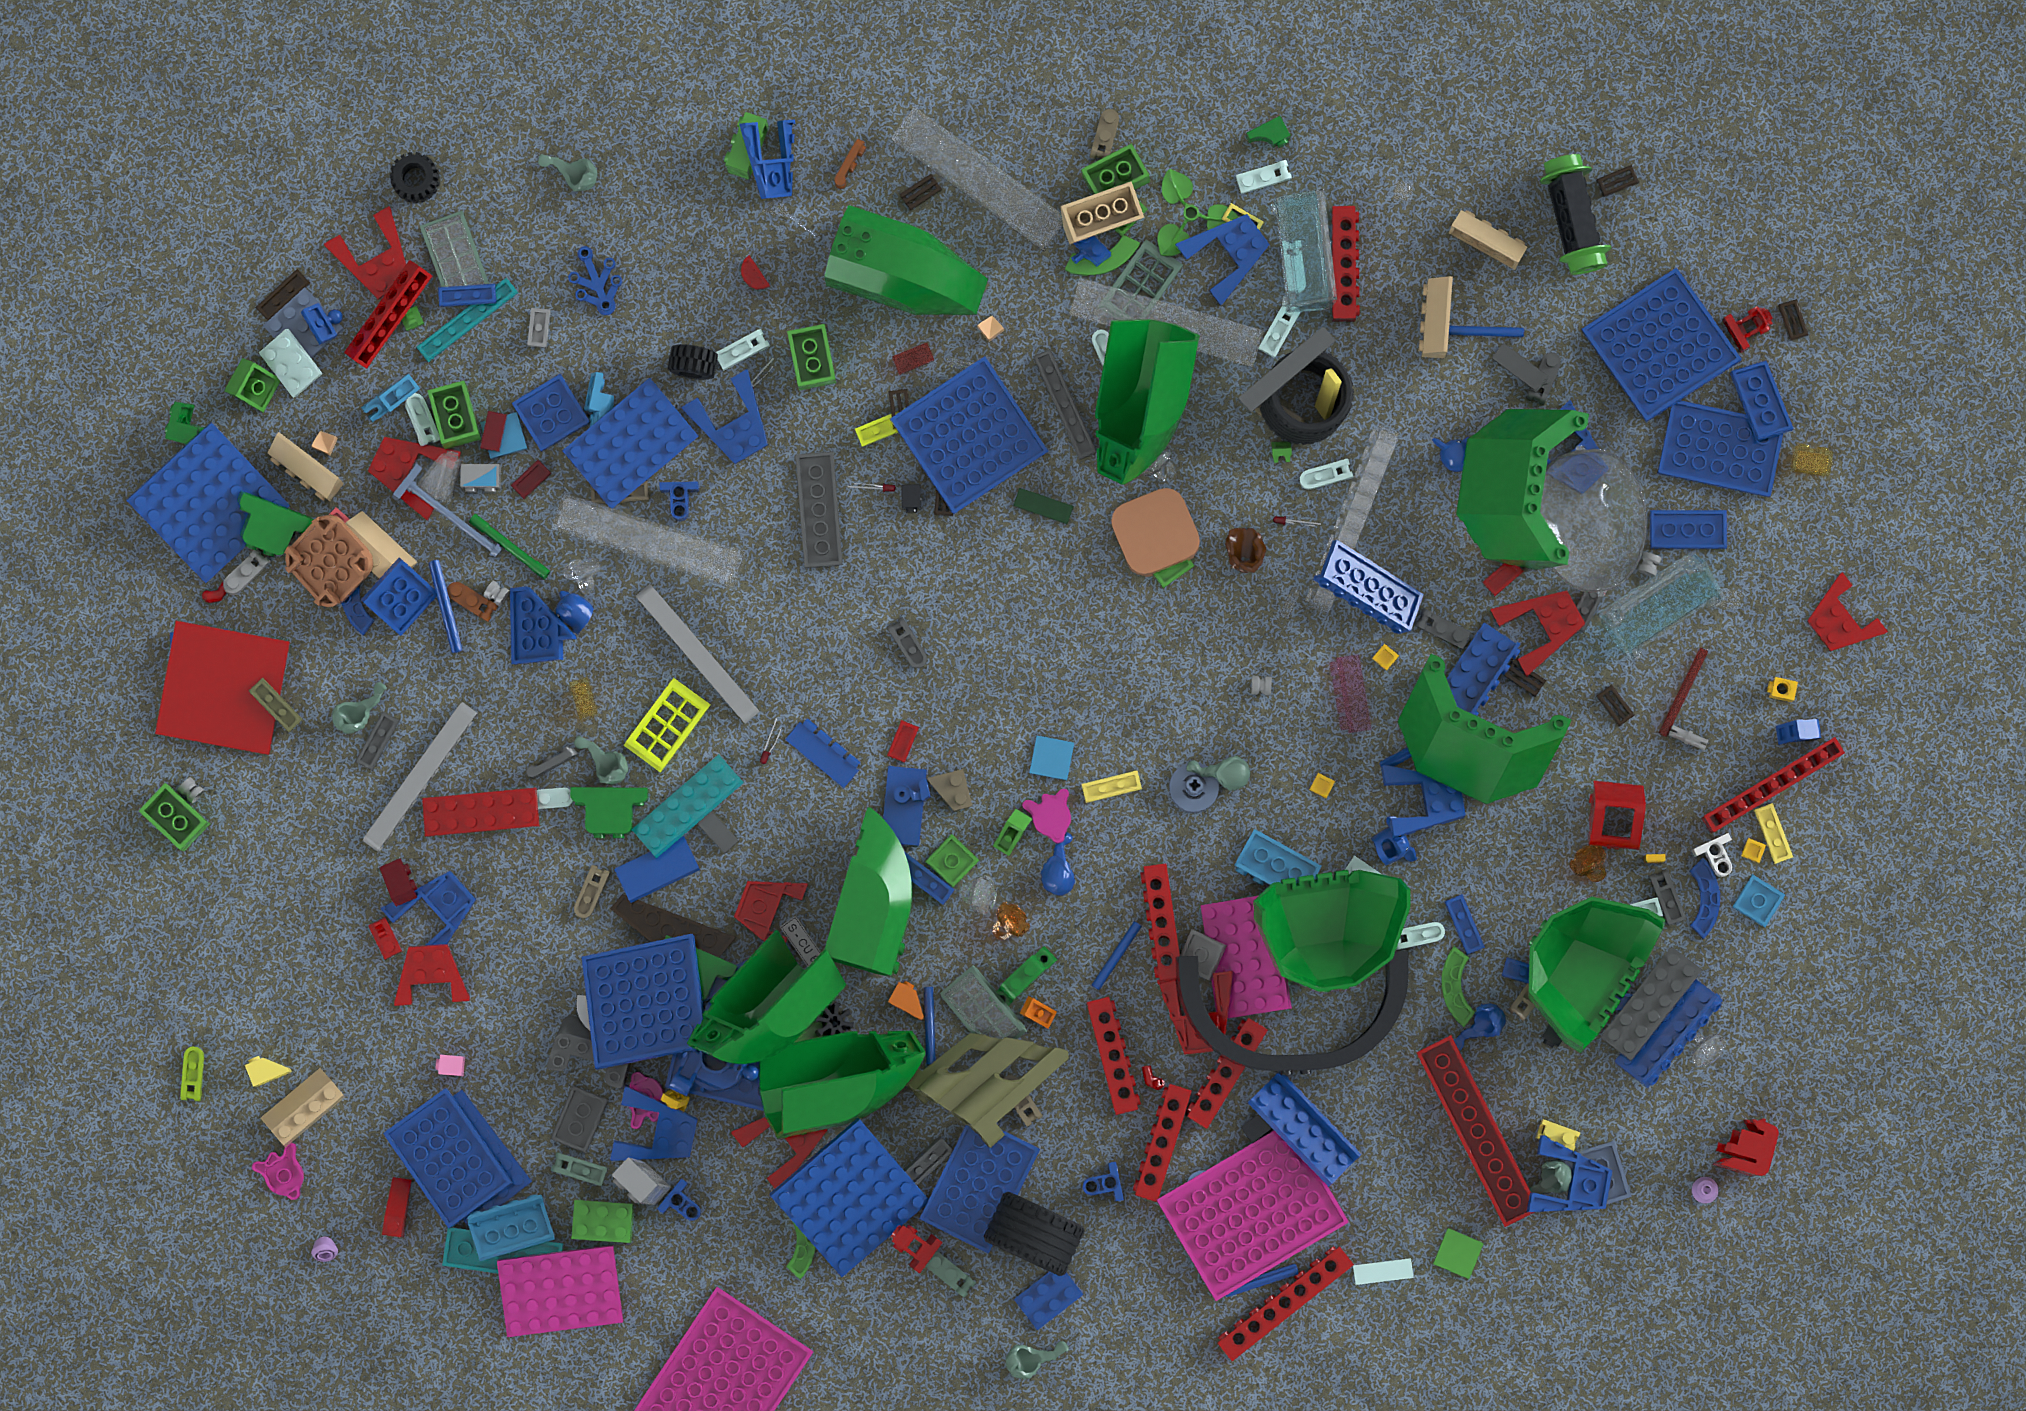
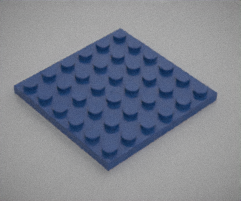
(1661, 344)
(969, 435)
(196, 501)
(642, 1000)
(849, 1197)

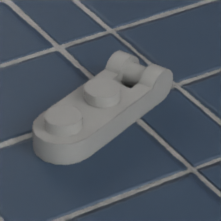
(245, 573)

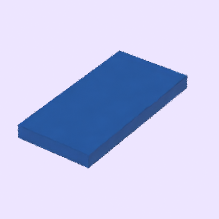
(1761, 400)
(1688, 529)
(904, 818)
(650, 874)

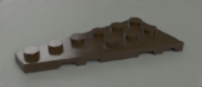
(657, 923)

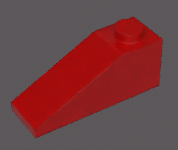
(397, 1207)

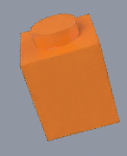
(906, 999)

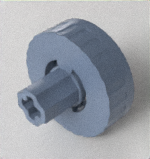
(1183, 780)

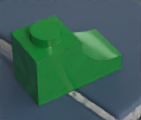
(1272, 132)

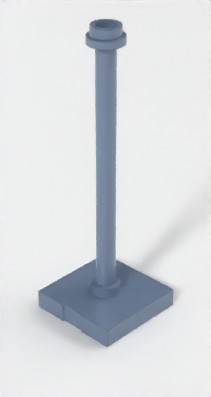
(410, 485)

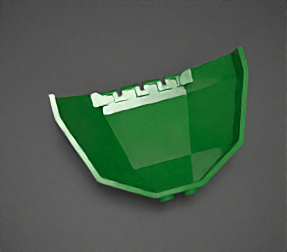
(1332, 927)
(1585, 962)

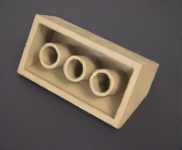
(1101, 213)
(1487, 239)
(1436, 318)
(304, 467)
(379, 543)
(302, 1107)

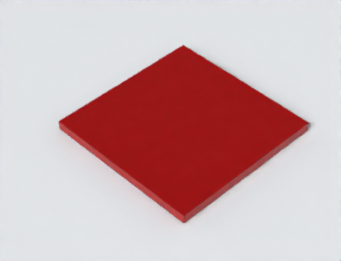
(210, 685)

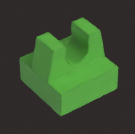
(412, 319)
(1281, 449)

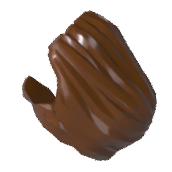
(1246, 544)

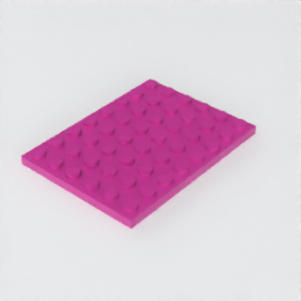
(1250, 1213)
(727, 1363)

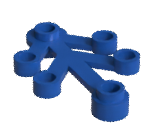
(597, 284)

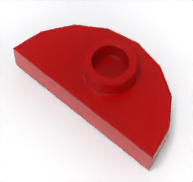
(752, 275)

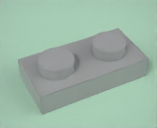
(539, 328)

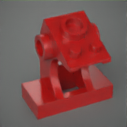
(1761, 319)
(904, 1236)

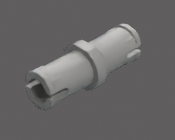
(1688, 737)

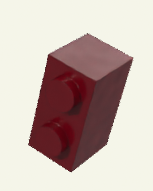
(398, 881)

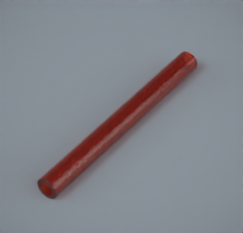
(1683, 692)

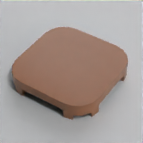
(1155, 531)
(329, 560)

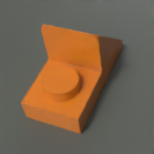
(1038, 1012)

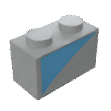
(480, 477)

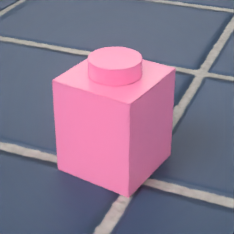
(450, 1065)

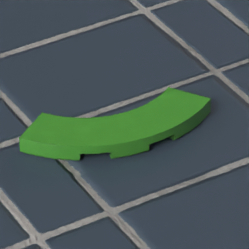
(1119, 255)
(1452, 988)
(802, 1256)

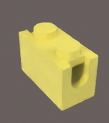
(1558, 1134)

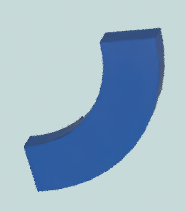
(356, 613)
(1709, 898)

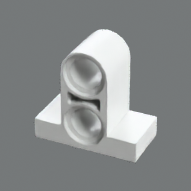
(1721, 857)

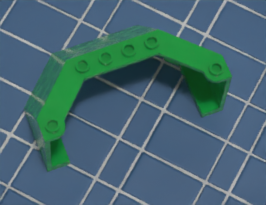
(1506, 483)
(1469, 750)

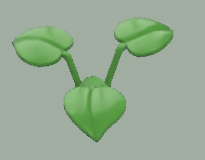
(1179, 187)

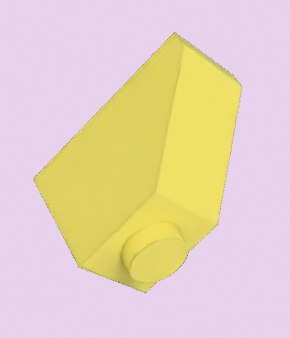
(264, 1070)

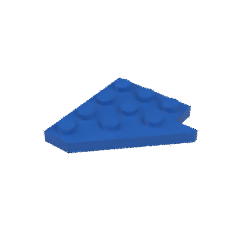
(535, 629)

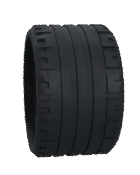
(1308, 433)
(1034, 1233)

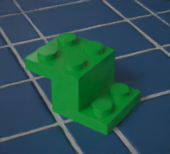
(179, 425)

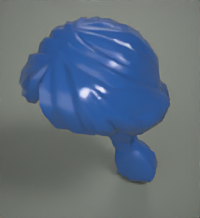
(1056, 872)
(1487, 1022)

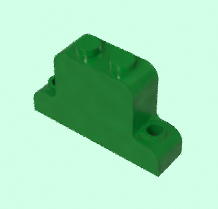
(269, 524)
(609, 808)
(710, 968)
(1025, 975)

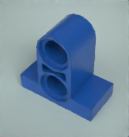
(676, 502)
(1798, 731)
(1100, 1182)
(683, 1207)

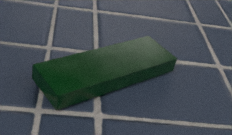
(1043, 506)

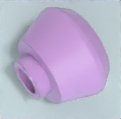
(1699, 1188)
(324, 1249)

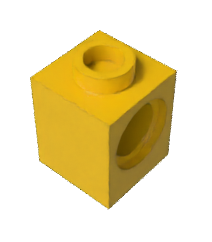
(1790, 686)

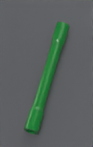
(534, 565)

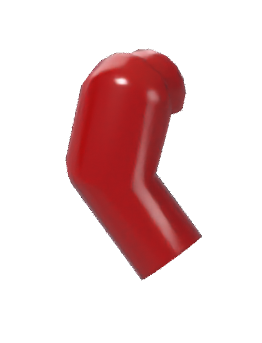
(214, 596)
(1151, 1080)

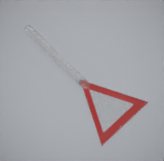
(777, 207)

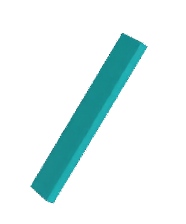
(464, 322)

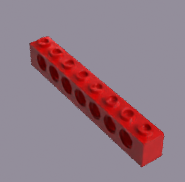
(1773, 785)
(1342, 1264)

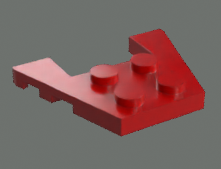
(1835, 624)
(761, 903)
(430, 965)

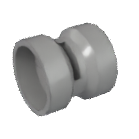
(1649, 564)
(494, 592)
(1262, 685)
(190, 790)

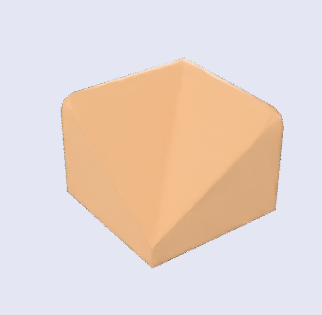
(990, 328)
(324, 443)

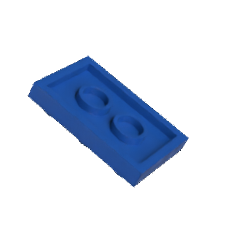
(1048, 1298)

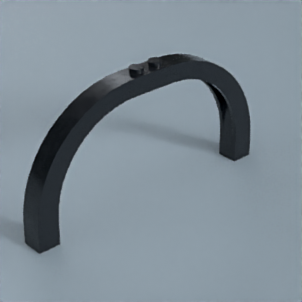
(1389, 1011)

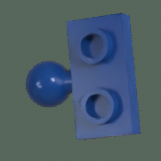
(320, 323)

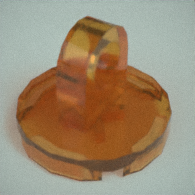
(1588, 861)
(1012, 920)

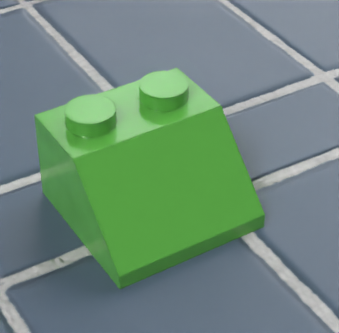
(252, 385)

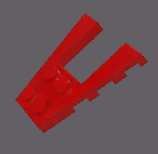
(383, 269)
(393, 464)
(1557, 616)
(1188, 1038)
(800, 1143)

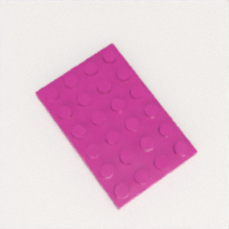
(1255, 982)
(560, 1291)

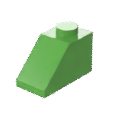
(1012, 832)

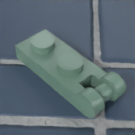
(580, 1169)
(950, 1273)

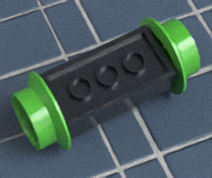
(1574, 214)

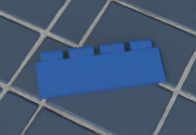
(825, 757)

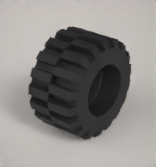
(423, 190)
(692, 362)

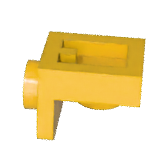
(675, 1100)

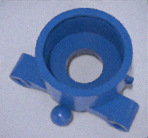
(694, 1070)

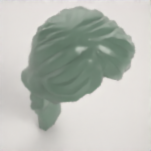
(579, 174)
(354, 715)
(610, 765)
(1231, 772)
(1554, 1178)
(1026, 1361)

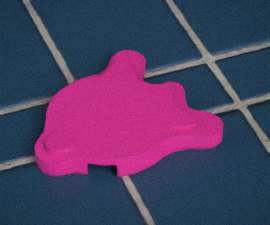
(1051, 815)
(652, 1089)
(282, 1173)

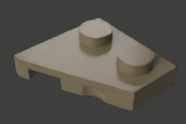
(952, 789)

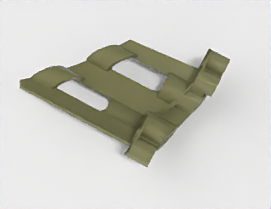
(979, 1094)

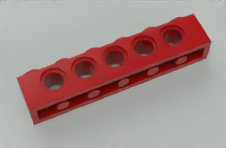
(1341, 215)
(388, 314)
(1160, 874)
(1169, 1093)
(1120, 1105)
(1204, 1118)

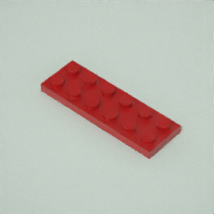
(480, 812)

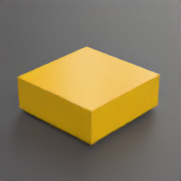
(1385, 657)
(1322, 785)
(1753, 850)
(1654, 858)

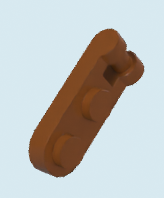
(849, 164)
(471, 600)

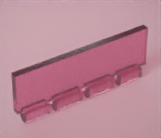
(1353, 693)

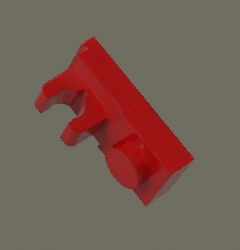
(385, 938)

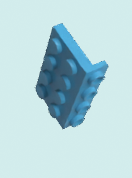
(1272, 861)
(510, 1227)

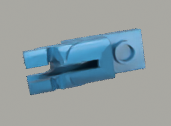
(391, 397)
(597, 402)

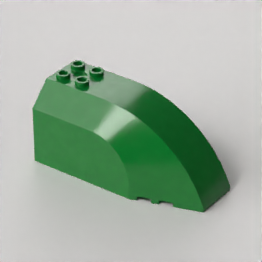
(901, 267)
(1141, 394)
(873, 902)
(766, 1004)
(835, 1079)

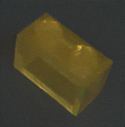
(1811, 460)
(584, 699)

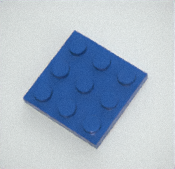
(551, 412)
(399, 596)

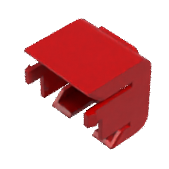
(1621, 796)
(1754, 1147)

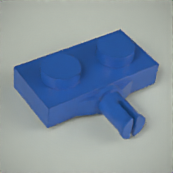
(1092, 250)

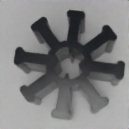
(837, 1018)

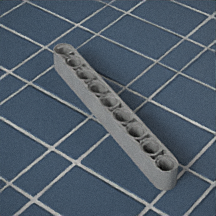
(697, 653)
(419, 777)

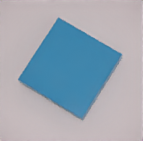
(513, 437)
(1051, 758)
(1758, 900)

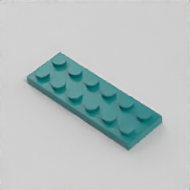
(687, 806)
(461, 1252)

